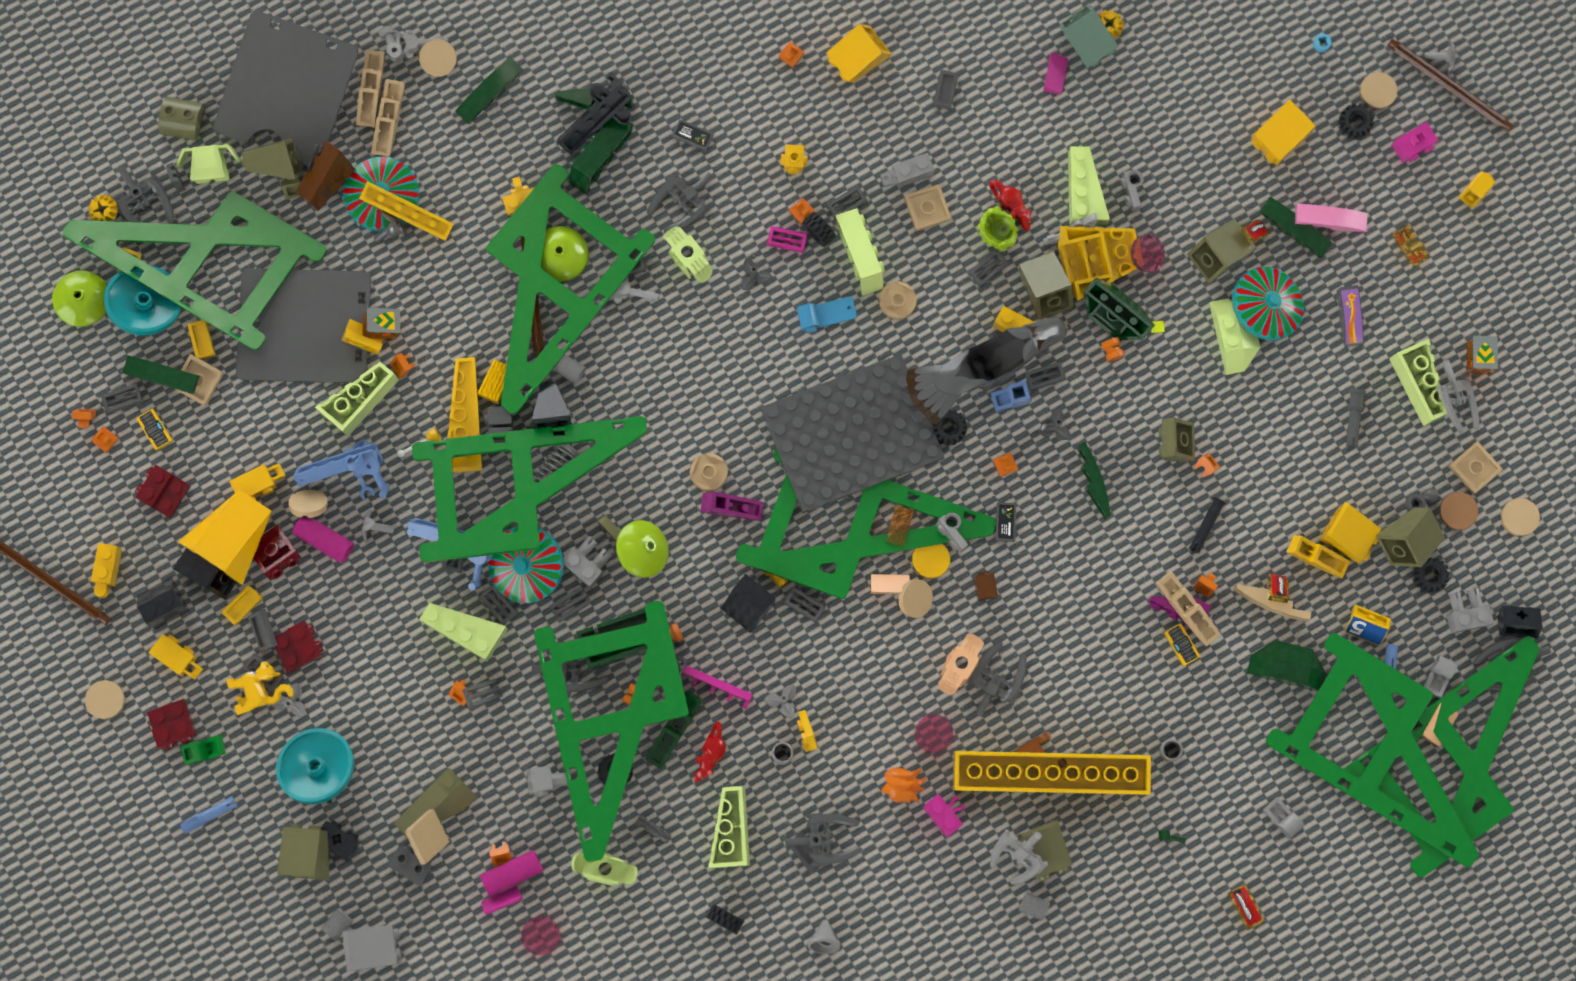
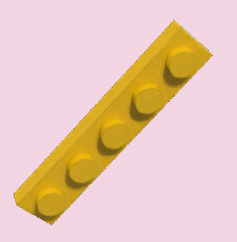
(406, 211)

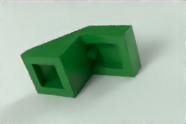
(203, 750)

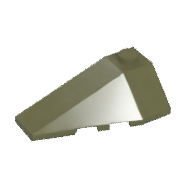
(446, 796)

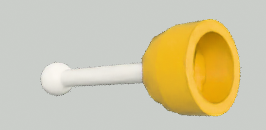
(432, 435)

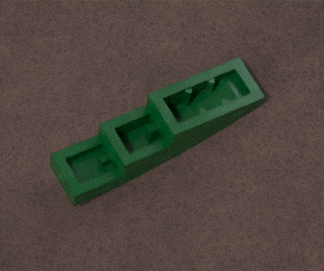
(489, 90)
(580, 98)
(1304, 234)
(160, 374)
(1096, 486)
(673, 732)

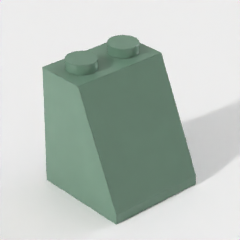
(1089, 36)

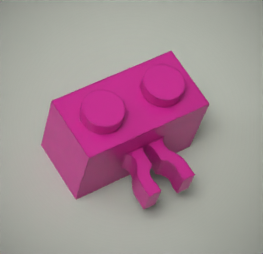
(1414, 143)
(943, 815)

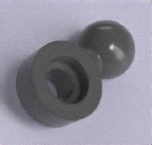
(1429, 496)

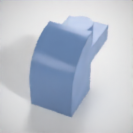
(1013, 396)

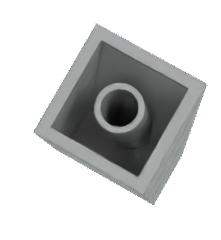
(371, 947)

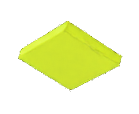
(1159, 327)

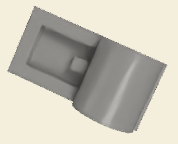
(1132, 198)
(956, 540)
(1440, 674)
(1283, 818)

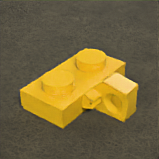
(518, 195)
(808, 738)

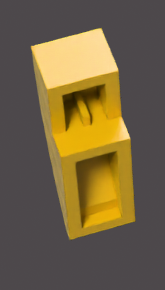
(1317, 556)

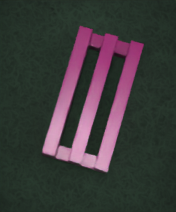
(788, 240)

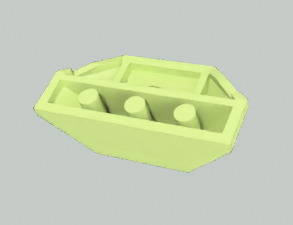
(1234, 341)

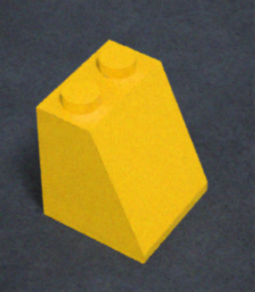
(858, 53)
(1283, 133)
(1350, 533)

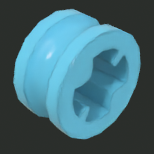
(1317, 47)

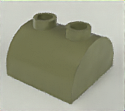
(181, 118)
(1177, 440)

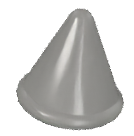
(824, 940)

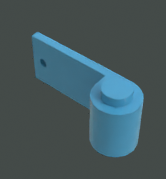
(826, 314)

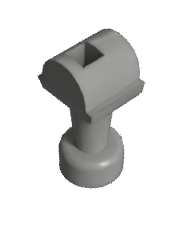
(394, 49)

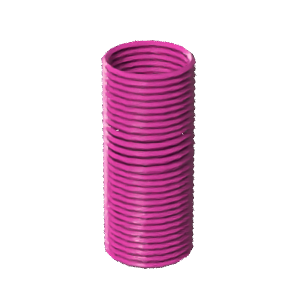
(323, 538)
(517, 869)

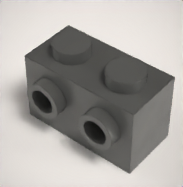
(408, 865)

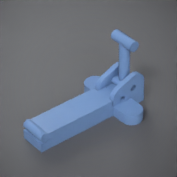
(361, 459)
(429, 531)

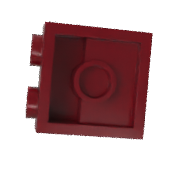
(162, 491)
(275, 553)
(298, 646)
(172, 725)

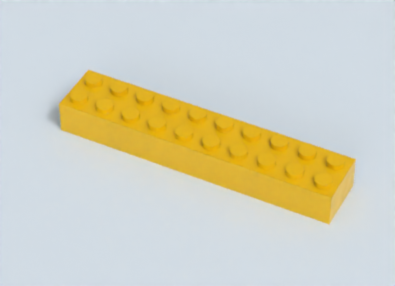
(1042, 773)

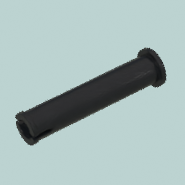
(1207, 524)

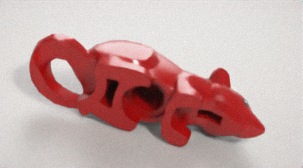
(1012, 200)
(714, 750)

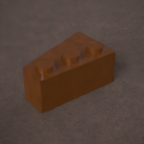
(325, 177)

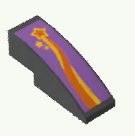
(1350, 315)

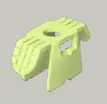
(207, 163)
(696, 263)
(619, 872)

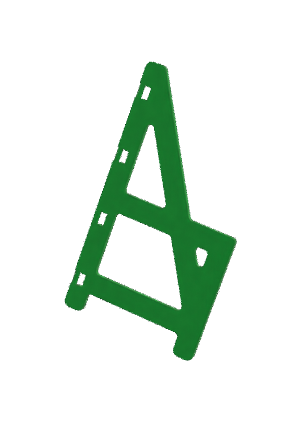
(531, 223)
(262, 231)
(488, 535)
(804, 564)
(657, 670)
(1379, 684)
(1472, 763)

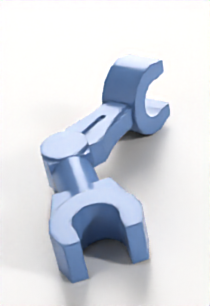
(364, 487)

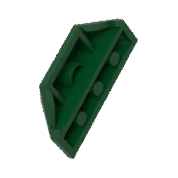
(1116, 311)
(1288, 665)

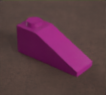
(731, 506)

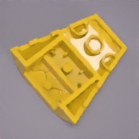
(1094, 254)
(230, 535)

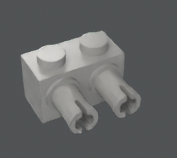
(586, 571)
(1468, 619)
(542, 781)

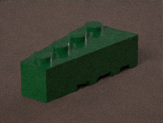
(598, 153)

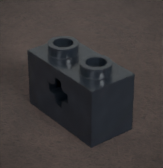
(1519, 621)
(349, 844)

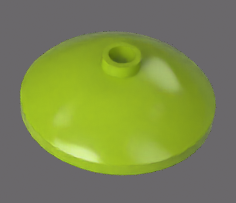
(573, 258)
(82, 310)
(634, 550)

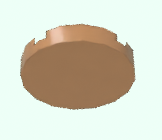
(1458, 511)

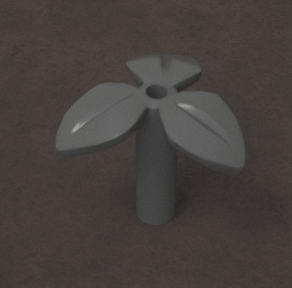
(392, 230)
(751, 269)
(1057, 419)

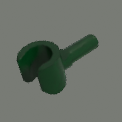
(1164, 835)

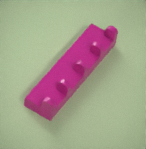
(718, 684)

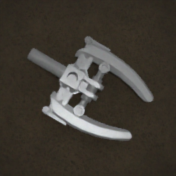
(1455, 389)
(1022, 851)

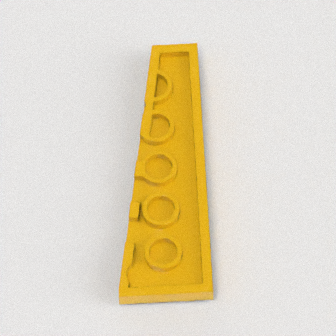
(465, 412)

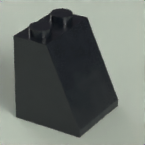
(204, 574)
(748, 603)
(161, 604)

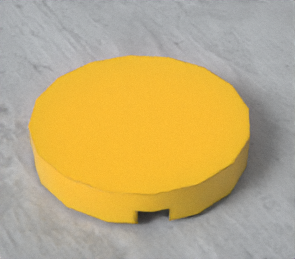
(931, 561)

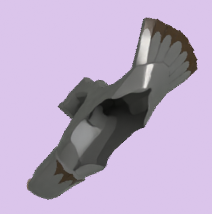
(982, 367)

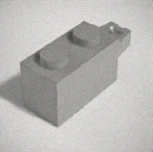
(908, 171)

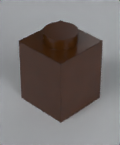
(985, 586)

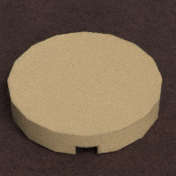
(437, 57)
(1378, 90)
(897, 300)
(708, 472)
(308, 503)
(1520, 517)
(915, 598)
(104, 699)

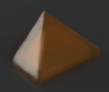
(899, 526)

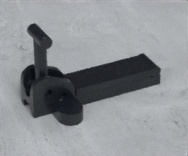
(609, 103)

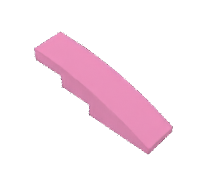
(1331, 217)

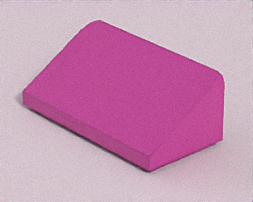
(1055, 73)
(501, 900)

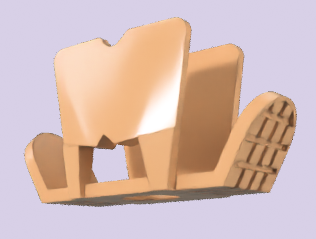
(954, 676)

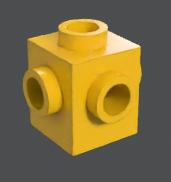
(794, 159)

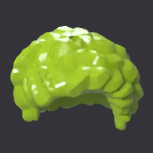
(992, 226)

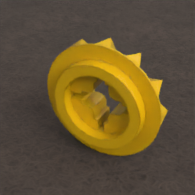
(1117, 24)
(109, 213)

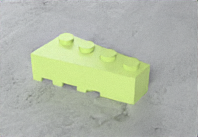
(1084, 187)
(861, 251)
(1420, 381)
(358, 398)
(470, 632)
(731, 831)

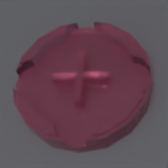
(1147, 253)
(933, 733)
(540, 935)

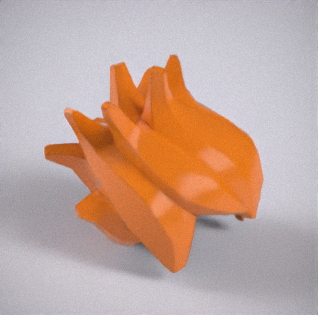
(903, 785)

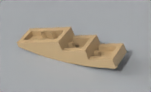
(370, 88)
(388, 117)
(1260, 597)
(1188, 609)

